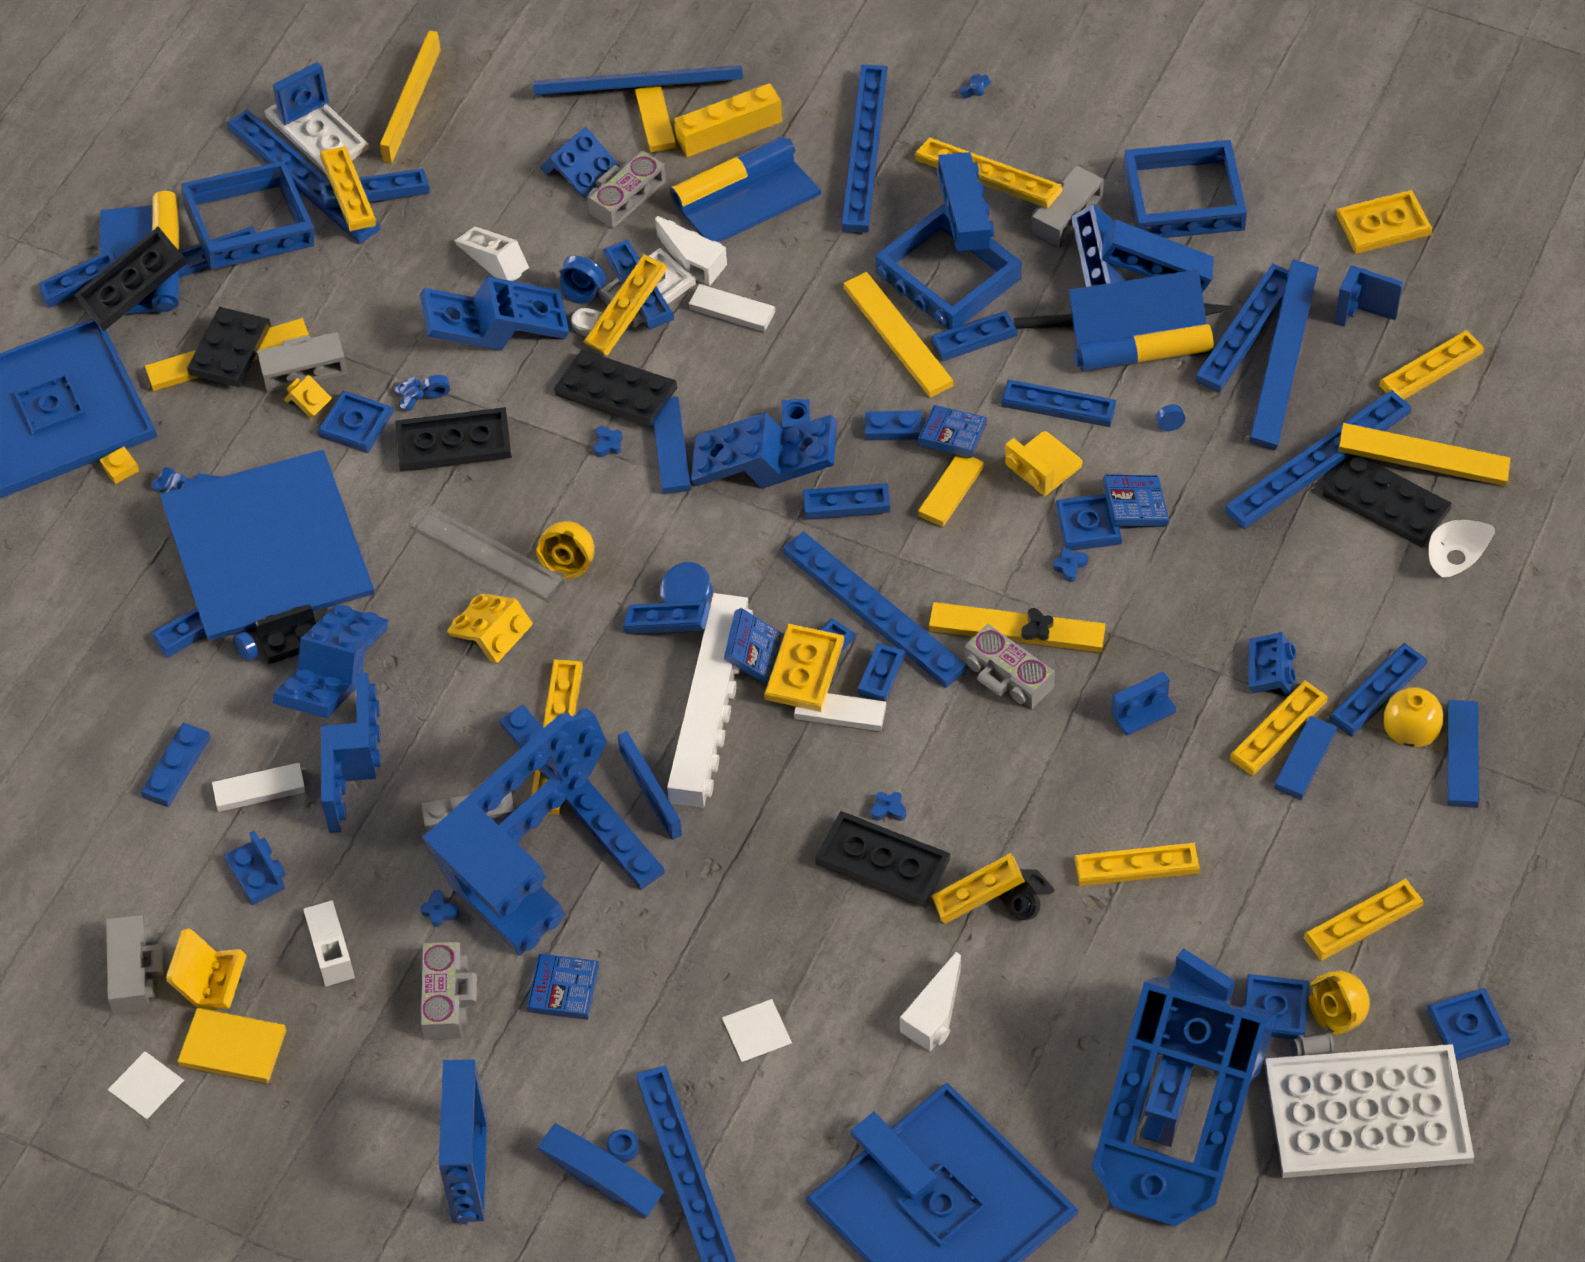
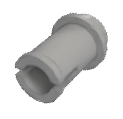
(1313, 1045)

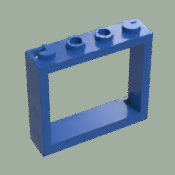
(1187, 221)
(253, 245)
(1006, 265)
(463, 1140)

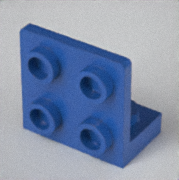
(581, 161)
(1369, 293)

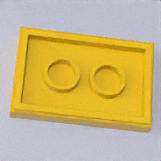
(1384, 221)
(804, 667)
(232, 1045)

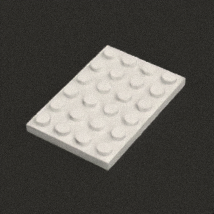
(1368, 1111)

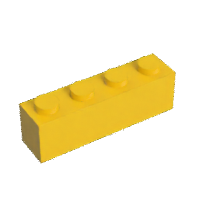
(728, 120)

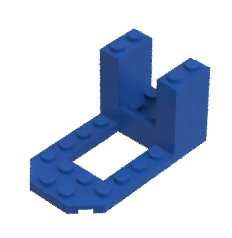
(485, 858)
(1201, 1033)

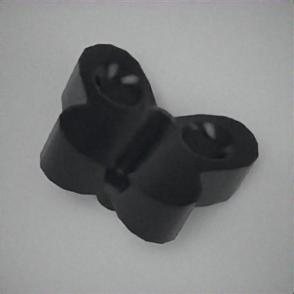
(1038, 625)

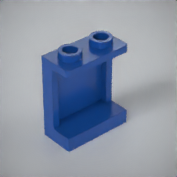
(1167, 1100)

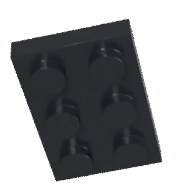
(229, 346)

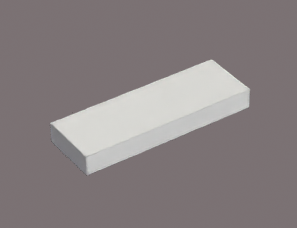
(731, 308)
(847, 712)
(258, 787)

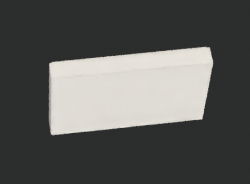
(671, 285)

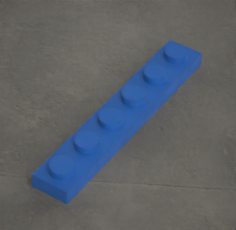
(1244, 330)

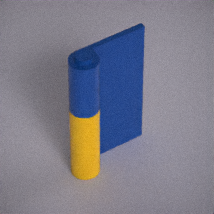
(744, 191)
(127, 226)
(1139, 321)

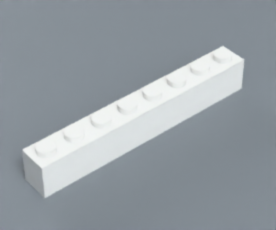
(706, 708)

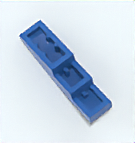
(600, 1169)

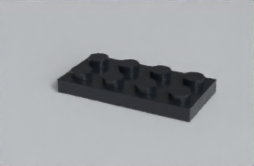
(131, 278)
(615, 388)
(453, 439)
(1387, 499)
(882, 858)

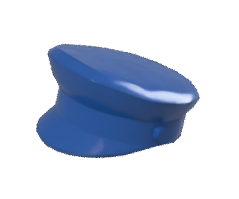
(581, 279)
(686, 584)

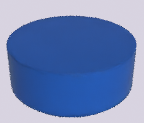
(435, 386)
(1170, 417)
(245, 646)
(623, 1145)

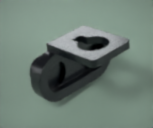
(1023, 898)

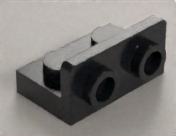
(282, 632)

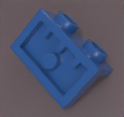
(1271, 663)
(1143, 704)
(256, 870)

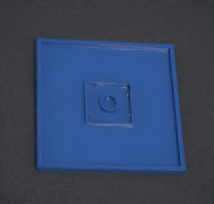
(65, 406)
(266, 543)
(980, 1209)

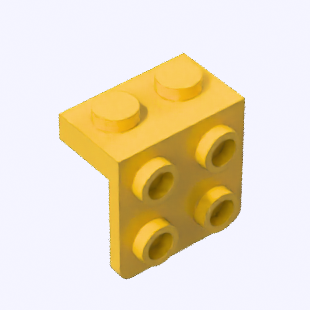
(1042, 462)
(493, 623)
(205, 975)

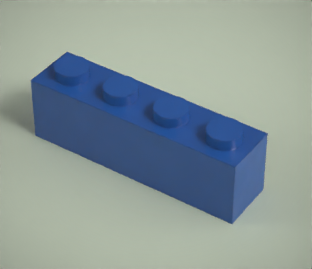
(964, 201)
(1089, 230)
(1152, 254)

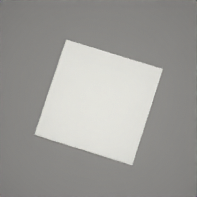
(756, 1030)
(145, 1085)

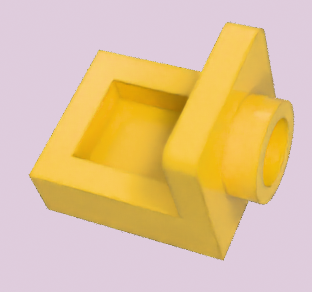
(307, 396)

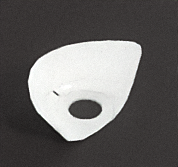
(1459, 535)

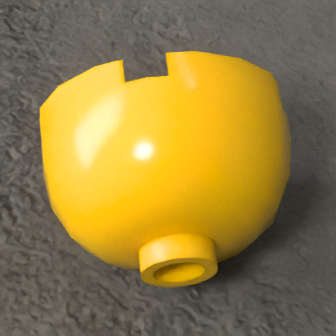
(566, 549)
(1413, 717)
(1339, 1001)

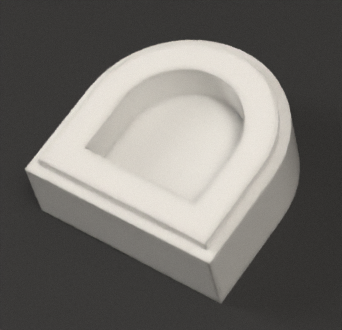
(584, 320)

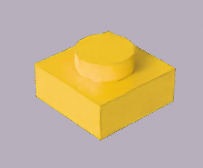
(119, 465)

